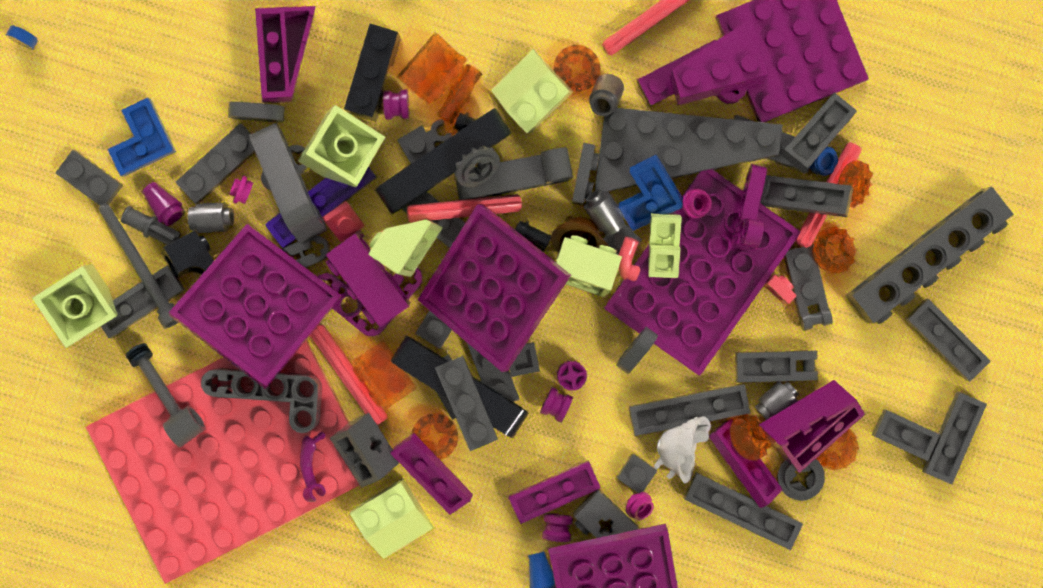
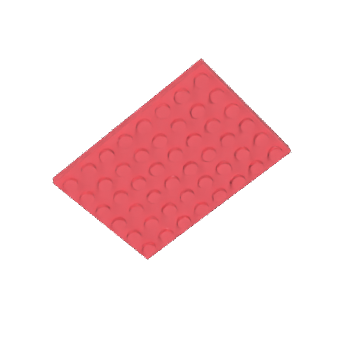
(227, 480)

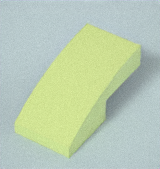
(664, 245)

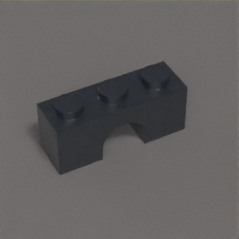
(371, 72)
(188, 255)

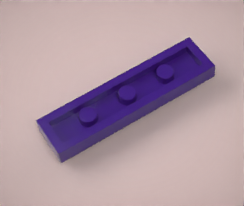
(326, 197)

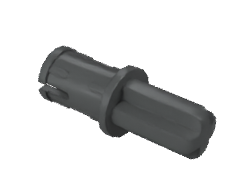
(149, 226)

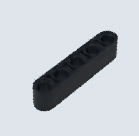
(441, 161)
(421, 364)

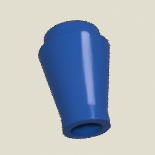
(540, 571)

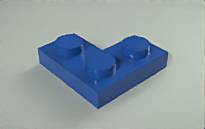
(149, 140)
(656, 196)

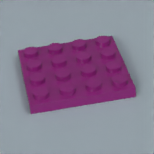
(803, 50)
(493, 287)
(255, 305)
(617, 561)

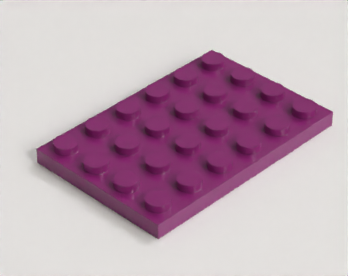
(713, 280)

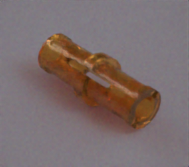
(459, 94)

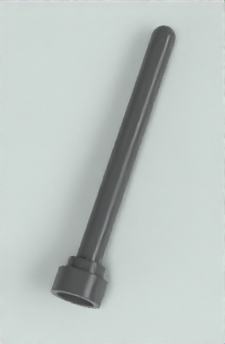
(139, 266)

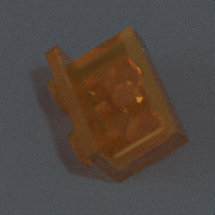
(432, 69)
(385, 379)

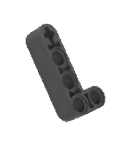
(523, 174)
(287, 183)
(290, 394)

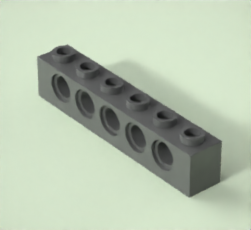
(993, 217)

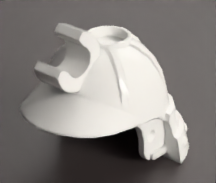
(679, 445)

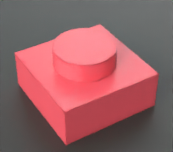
(343, 221)
(781, 288)

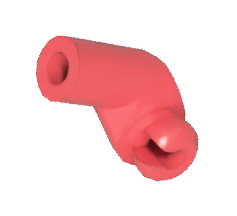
(627, 252)

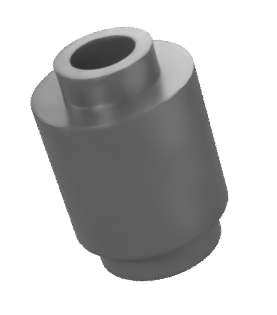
(606, 94)
(604, 212)
(210, 217)
(776, 399)

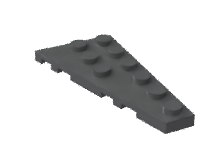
(681, 142)

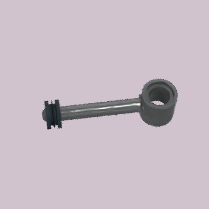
(182, 423)

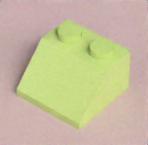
(531, 91)
(341, 147)
(404, 245)
(590, 267)
(77, 304)
(391, 519)

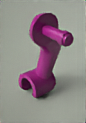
(306, 458)

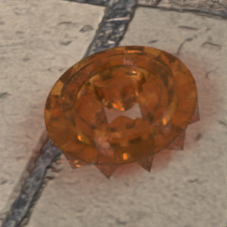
(590, 65)
(857, 175)
(824, 253)
(443, 425)
(743, 441)
(848, 452)

